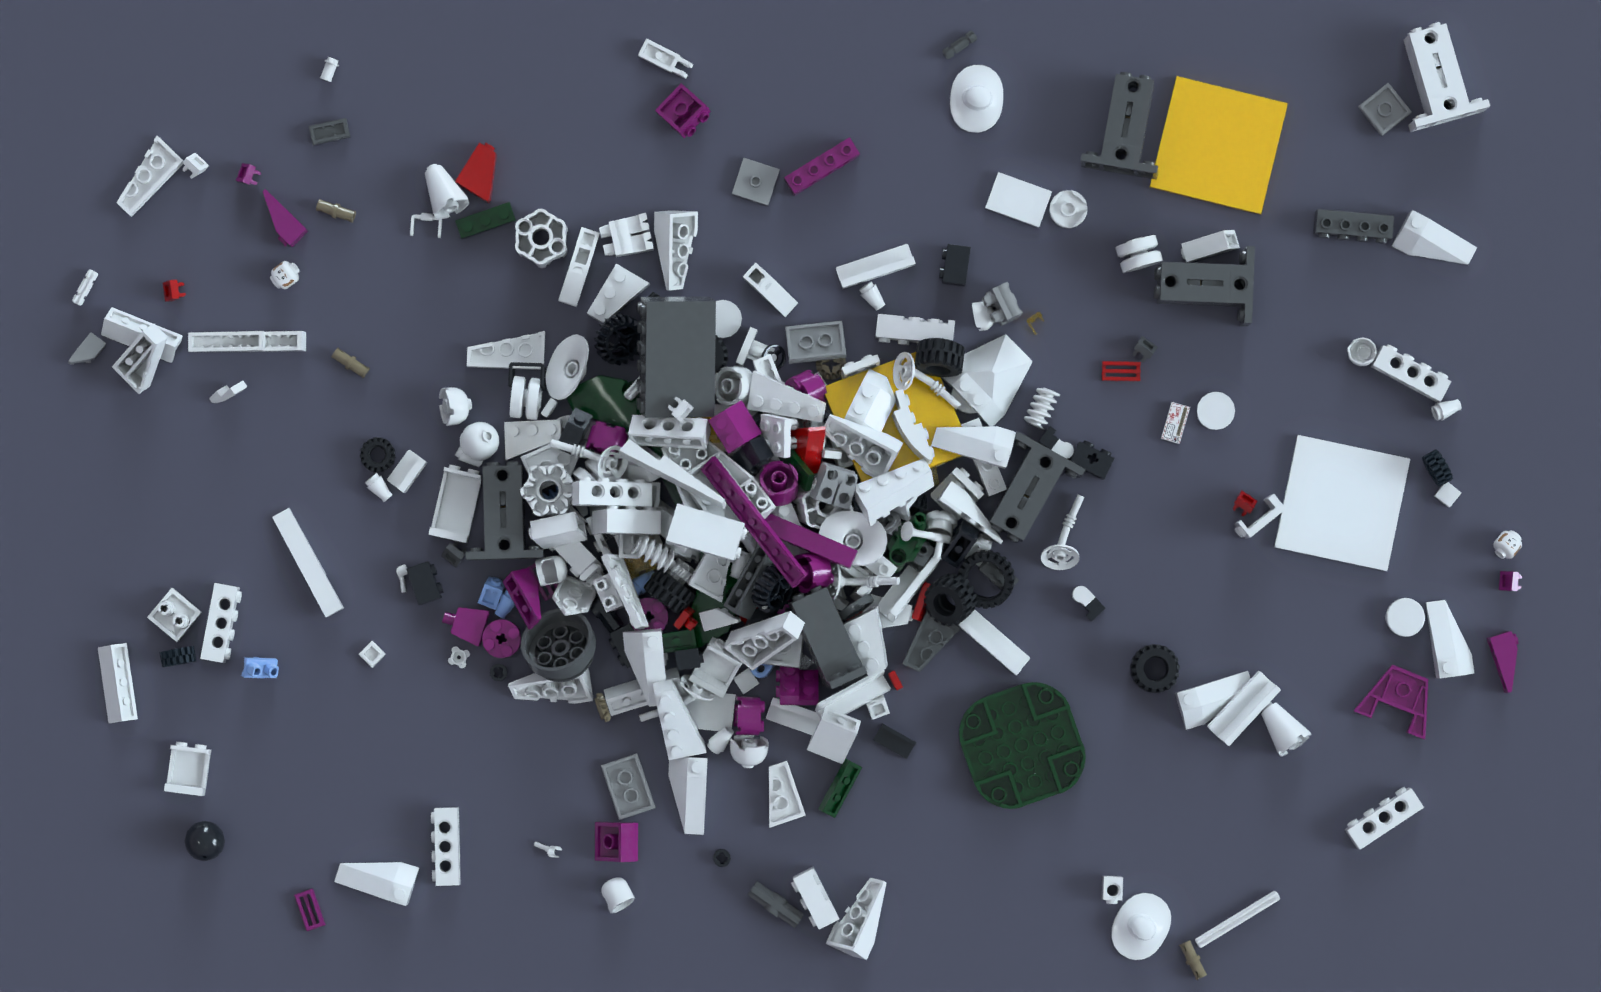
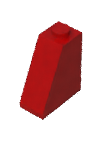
(479, 172)
(810, 445)

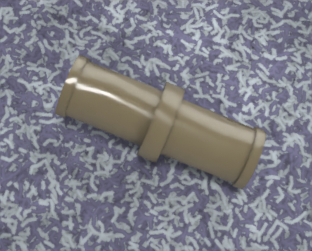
(335, 210)
(350, 362)
(1193, 960)

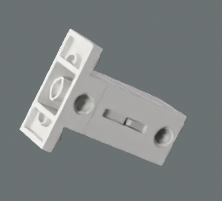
(1438, 78)

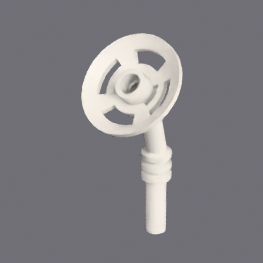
(908, 372)
(604, 458)
(1060, 549)
(869, 581)
(694, 692)

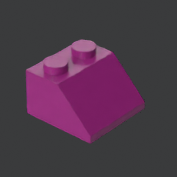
(735, 426)
(616, 841)

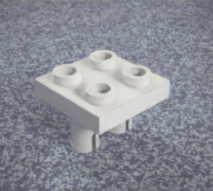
(778, 434)
(174, 614)

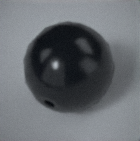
(204, 841)

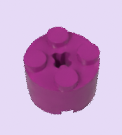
(808, 384)
(603, 437)
(779, 482)
(818, 572)
(658, 610)
(496, 629)
(748, 715)

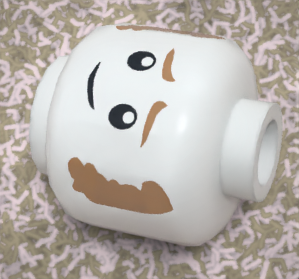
(285, 275)
(1507, 544)

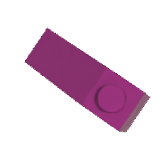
(284, 222)
(525, 595)
(1504, 652)

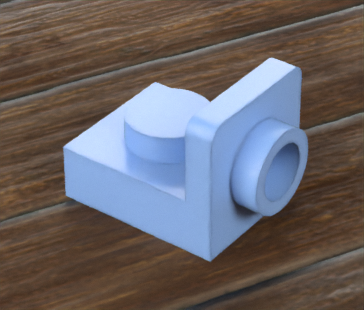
(491, 592)

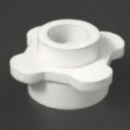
(462, 661)

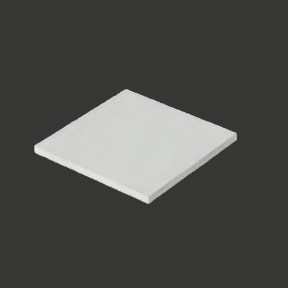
(1342, 503)

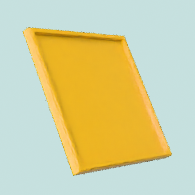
(1218, 145)
(927, 407)

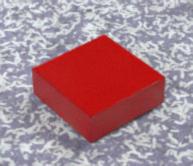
(895, 680)

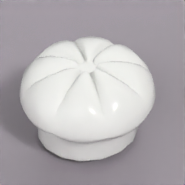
(940, 522)

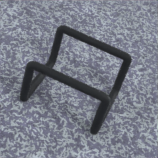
(542, 373)

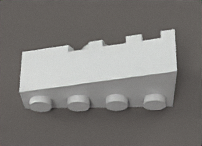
(911, 329)
(892, 489)
(763, 639)
(678, 728)

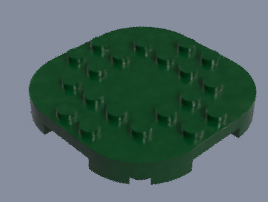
(1022, 745)

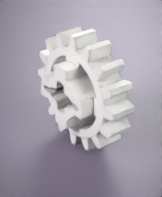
(680, 571)

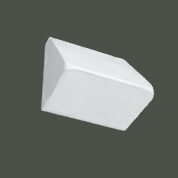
(878, 707)

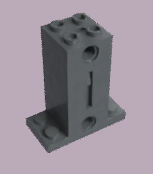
(1126, 129)
(1209, 284)
(1030, 488)
(504, 515)
(826, 637)

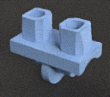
(260, 668)

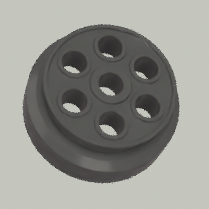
(550, 660)

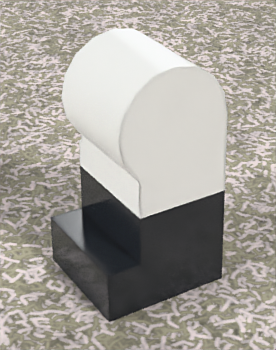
(1055, 444)
(1089, 601)

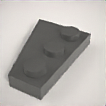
(928, 642)

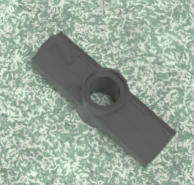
(775, 904)

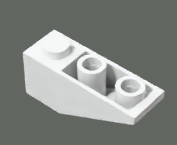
(770, 289)

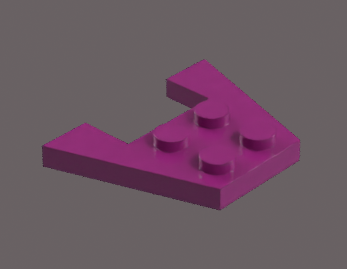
(1403, 691)

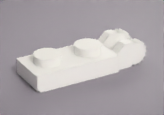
(663, 58)

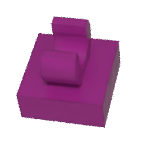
(245, 174)
(1509, 581)

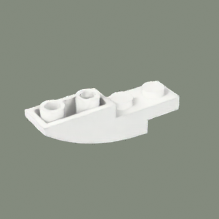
(578, 267)
(913, 435)

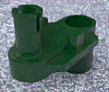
(906, 550)

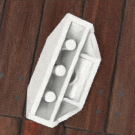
(872, 402)

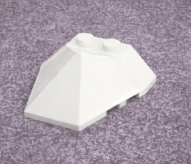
(991, 377)

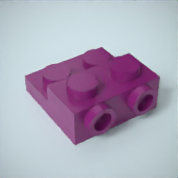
(683, 111)
(797, 686)

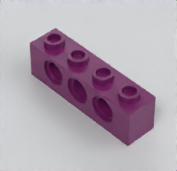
(822, 166)

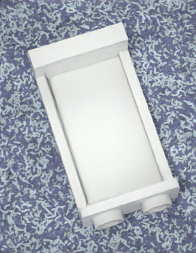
(456, 504)
(706, 532)

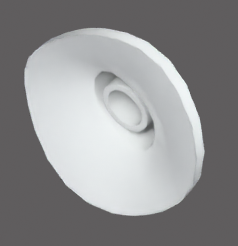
(976, 98)
(567, 367)
(855, 532)
(1141, 926)

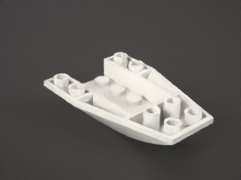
(694, 459)

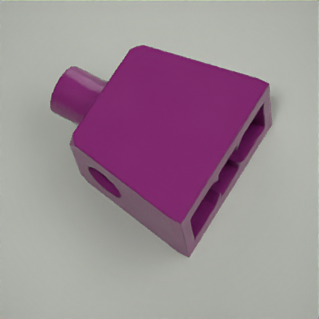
(468, 624)

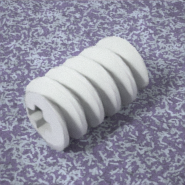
(1041, 407)
(654, 552)

